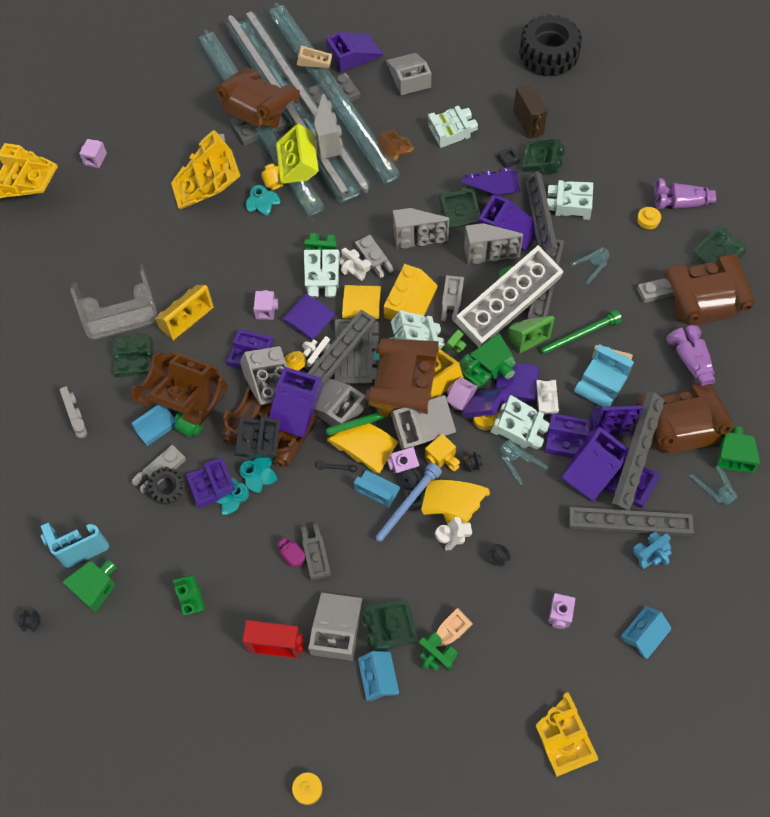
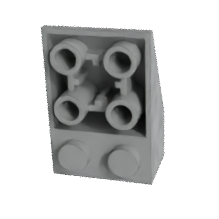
(410, 73)
(327, 131)
(419, 228)
(491, 243)
(262, 372)
(339, 403)
(417, 428)
(335, 626)

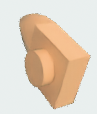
(453, 627)

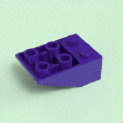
(351, 49)
(497, 183)
(506, 215)
(296, 400)
(616, 419)
(595, 463)

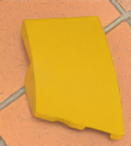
(365, 445)
(453, 499)
(565, 738)

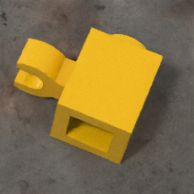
(442, 452)

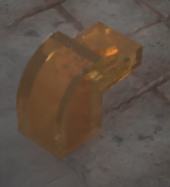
(393, 145)

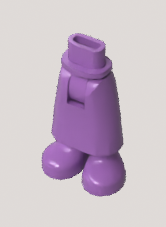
(681, 195)
(693, 354)

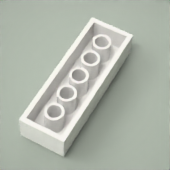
(509, 296)

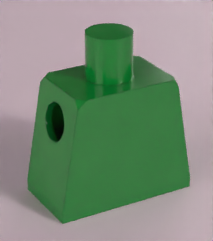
(495, 358)
(738, 452)
(92, 583)

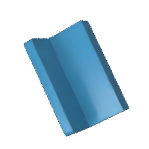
(154, 424)
(376, 488)
(647, 631)
(378, 675)

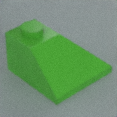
(530, 332)

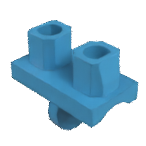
(656, 552)

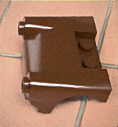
(254, 98)
(710, 291)
(403, 375)
(182, 386)
(250, 408)
(690, 420)

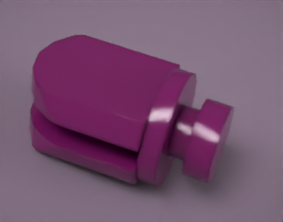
(291, 553)

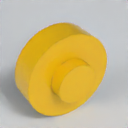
(649, 218)
(295, 360)
(485, 422)
(307, 788)

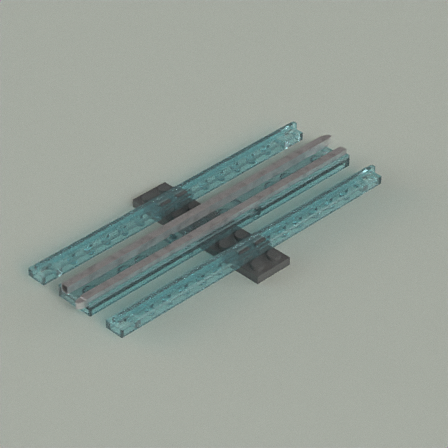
(266, 58)

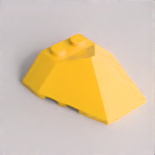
(23, 171)
(207, 172)

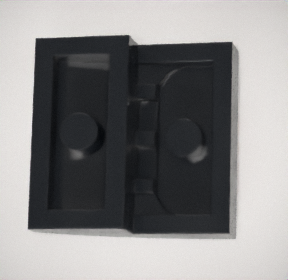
(257, 437)

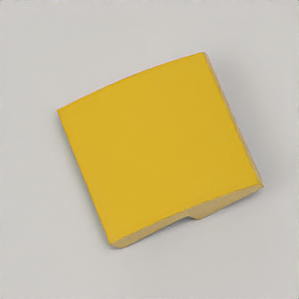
(361, 298)

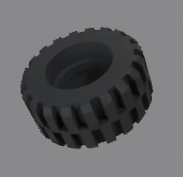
(554, 31)

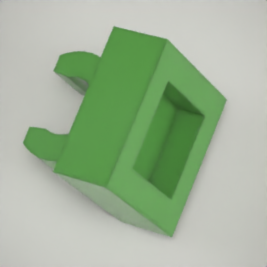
(454, 342)

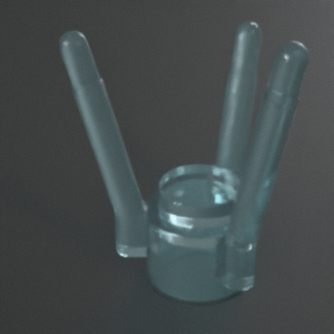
(597, 257)
(512, 451)
(726, 494)

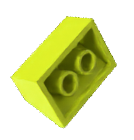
(297, 155)

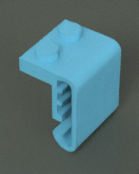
(604, 376)
(73, 547)

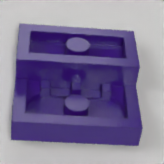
(309, 317)
(247, 341)
(522, 382)
(487, 401)
(566, 435)
(210, 483)
(644, 489)

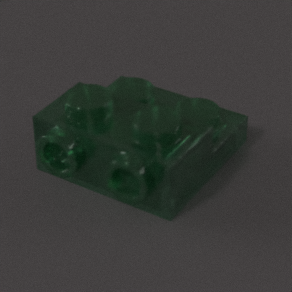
(543, 156)
(460, 207)
(719, 244)
(132, 355)
(389, 625)

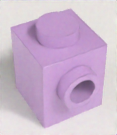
(93, 153)
(265, 305)
(460, 393)
(402, 460)
(561, 611)

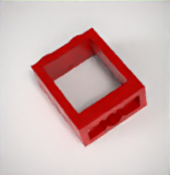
(273, 639)

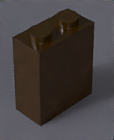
(530, 110)

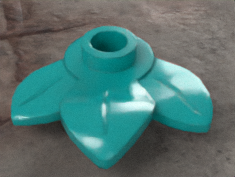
(263, 201)
(260, 476)
(232, 501)

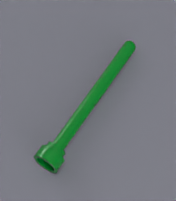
(613, 318)
(355, 423)

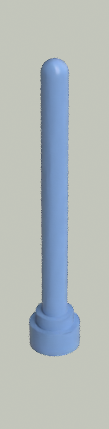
(431, 472)

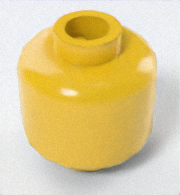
(271, 177)

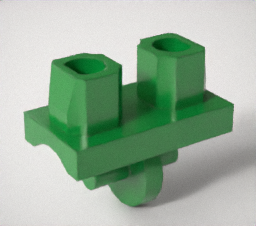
(314, 243)
(474, 371)
(189, 594)
(445, 658)

